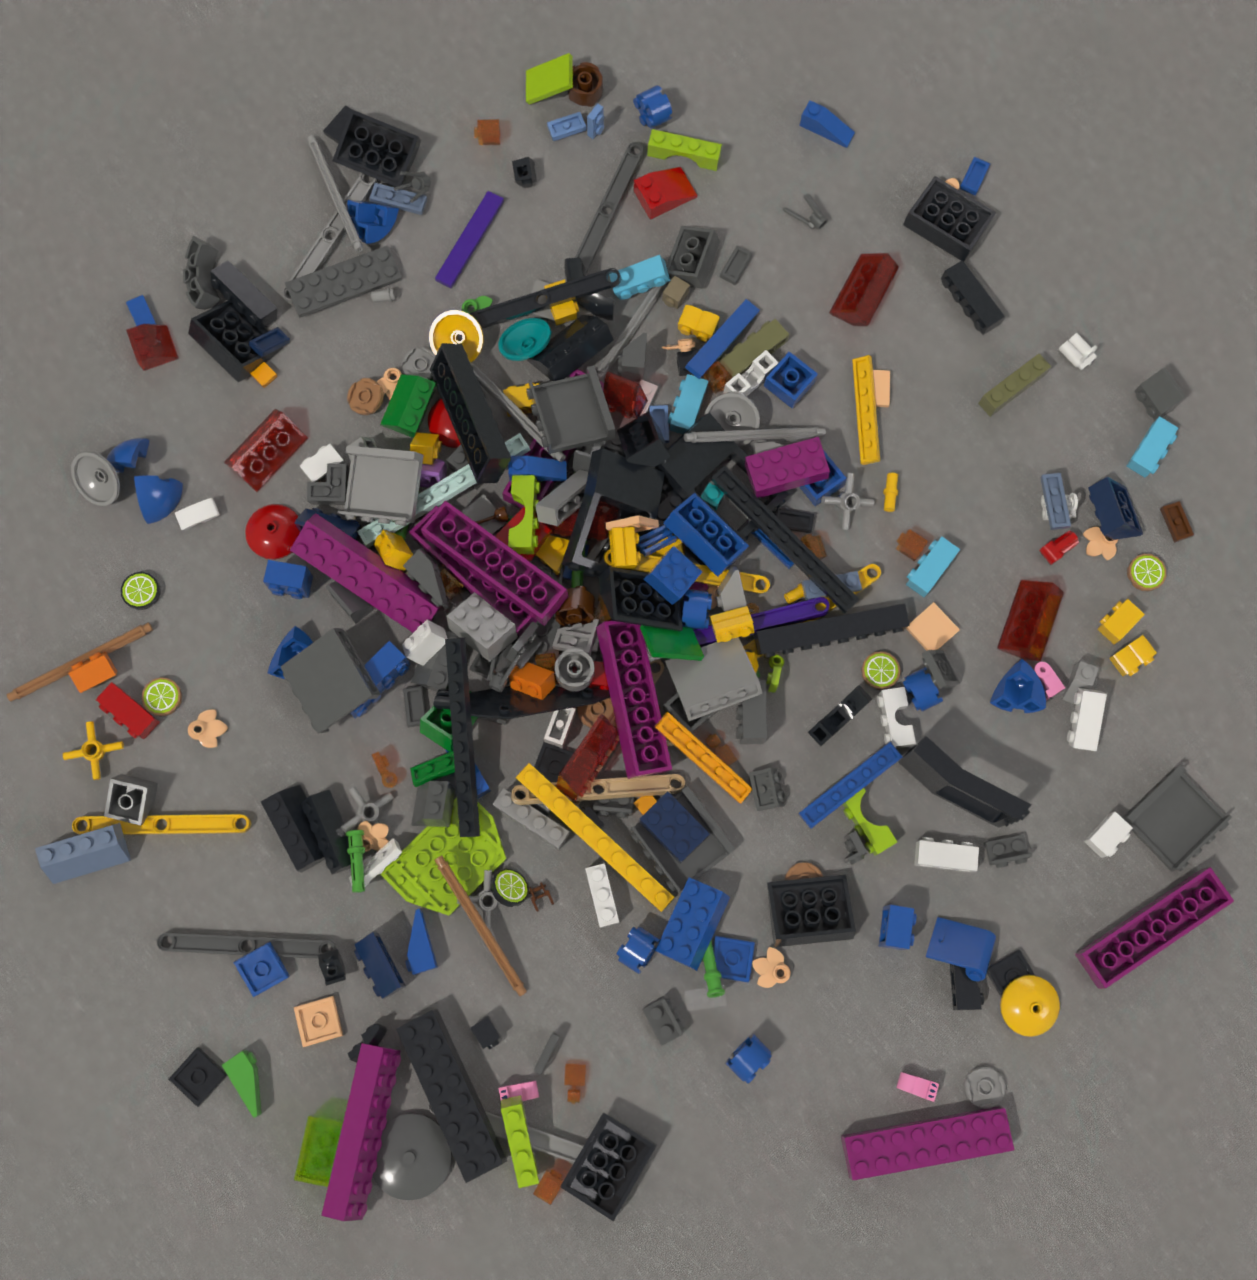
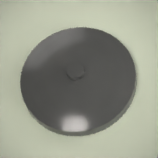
(412, 1157)

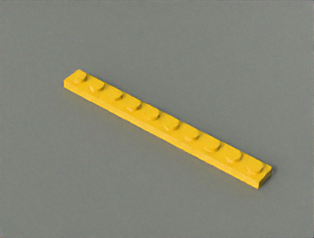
(594, 837)

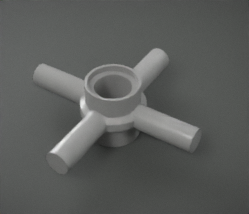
(841, 501)
(360, 816)
(478, 899)

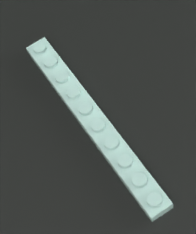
(440, 492)

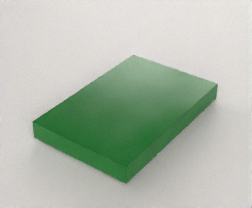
(672, 644)

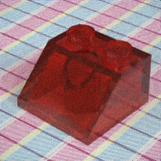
(152, 345)
(624, 395)

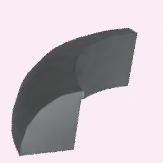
(198, 274)

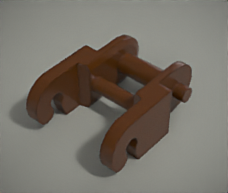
(546, 893)

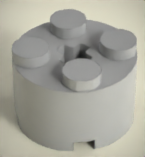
(585, 669)

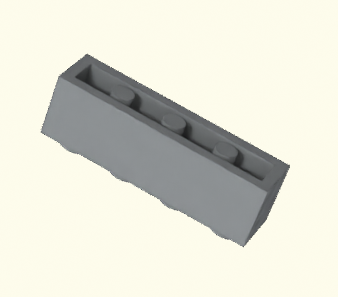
(563, 499)
(532, 820)

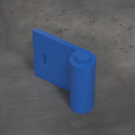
(962, 946)

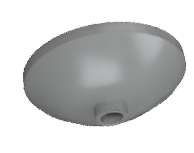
(735, 404)
(95, 478)

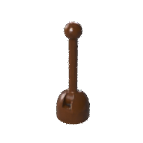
(500, 515)

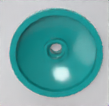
(524, 339)

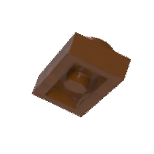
(1176, 521)

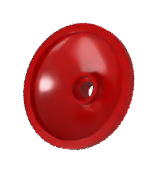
(440, 424)
(273, 543)

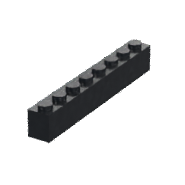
(831, 629)

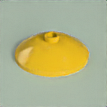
(451, 324)
(1018, 1005)

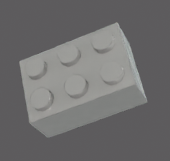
(482, 626)

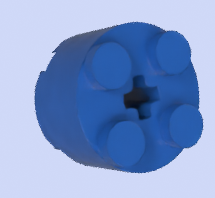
(653, 107)
(695, 609)
(923, 690)
(638, 949)
(749, 1058)

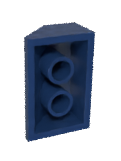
(1114, 509)
(349, 527)
(379, 965)

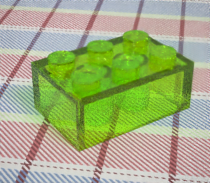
(318, 1150)

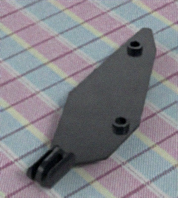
(515, 704)

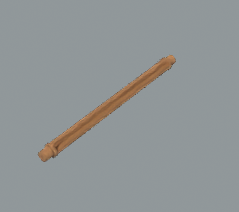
(63, 670)
(479, 924)

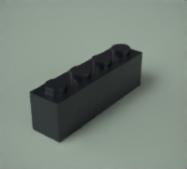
(243, 295)
(972, 297)
(326, 825)

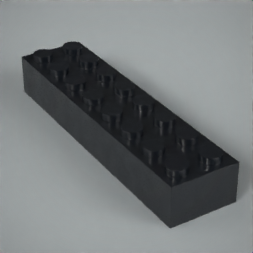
(470, 413)
(451, 1095)

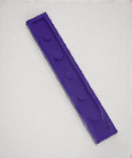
(469, 239)

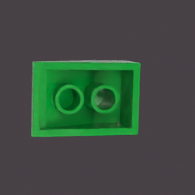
(438, 728)

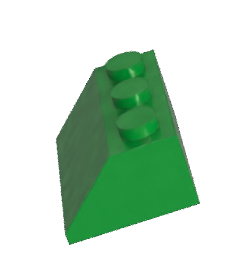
(408, 404)

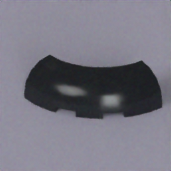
(595, 303)

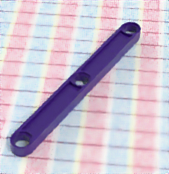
(773, 618)

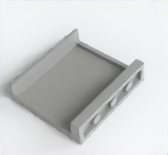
(382, 485)
(716, 681)

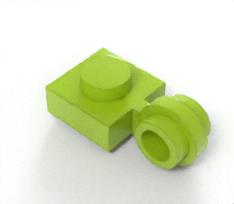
(773, 678)

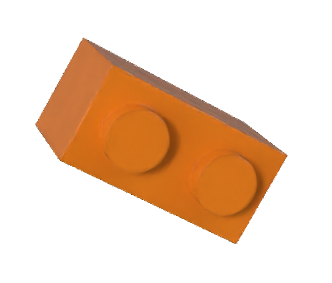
(92, 672)
(532, 680)

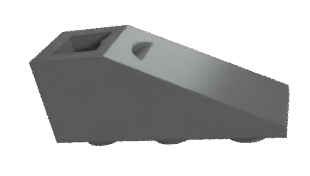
(427, 573)

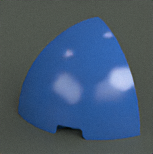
(371, 219)
(127, 452)
(157, 496)
(291, 645)
(1020, 690)

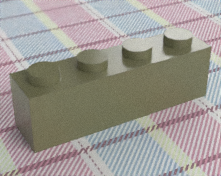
(769, 338)
(1014, 385)

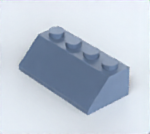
(83, 853)

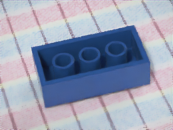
(706, 534)
(383, 669)
(692, 923)

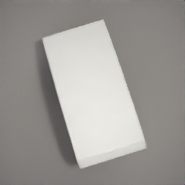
(197, 513)

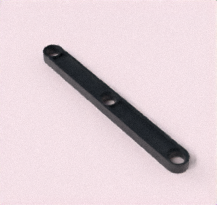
(555, 295)

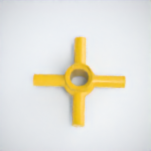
(86, 747)

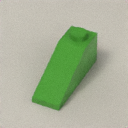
(245, 1078)

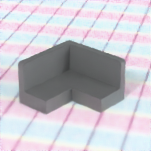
(582, 458)
(334, 490)

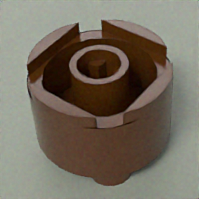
(586, 84)
(576, 608)

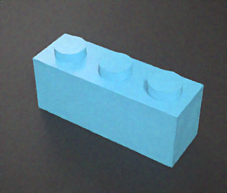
(641, 277)
(687, 404)
(1153, 447)
(932, 566)

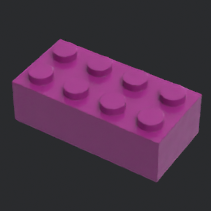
(787, 467)

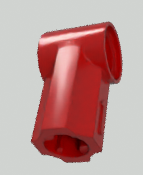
(1056, 549)

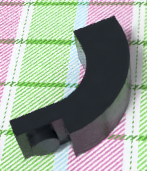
(840, 715)

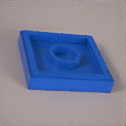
(733, 958)
(261, 969)

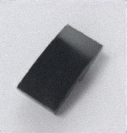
(372, 1036)

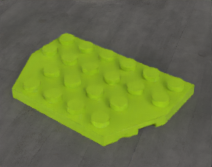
(416, 872)

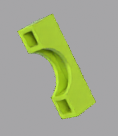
(702, 152)
(524, 491)
(876, 837)
(519, 1141)

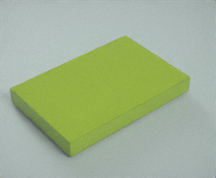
(549, 78)

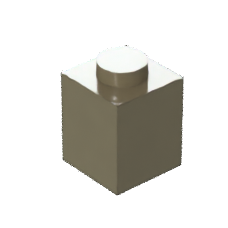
(675, 292)

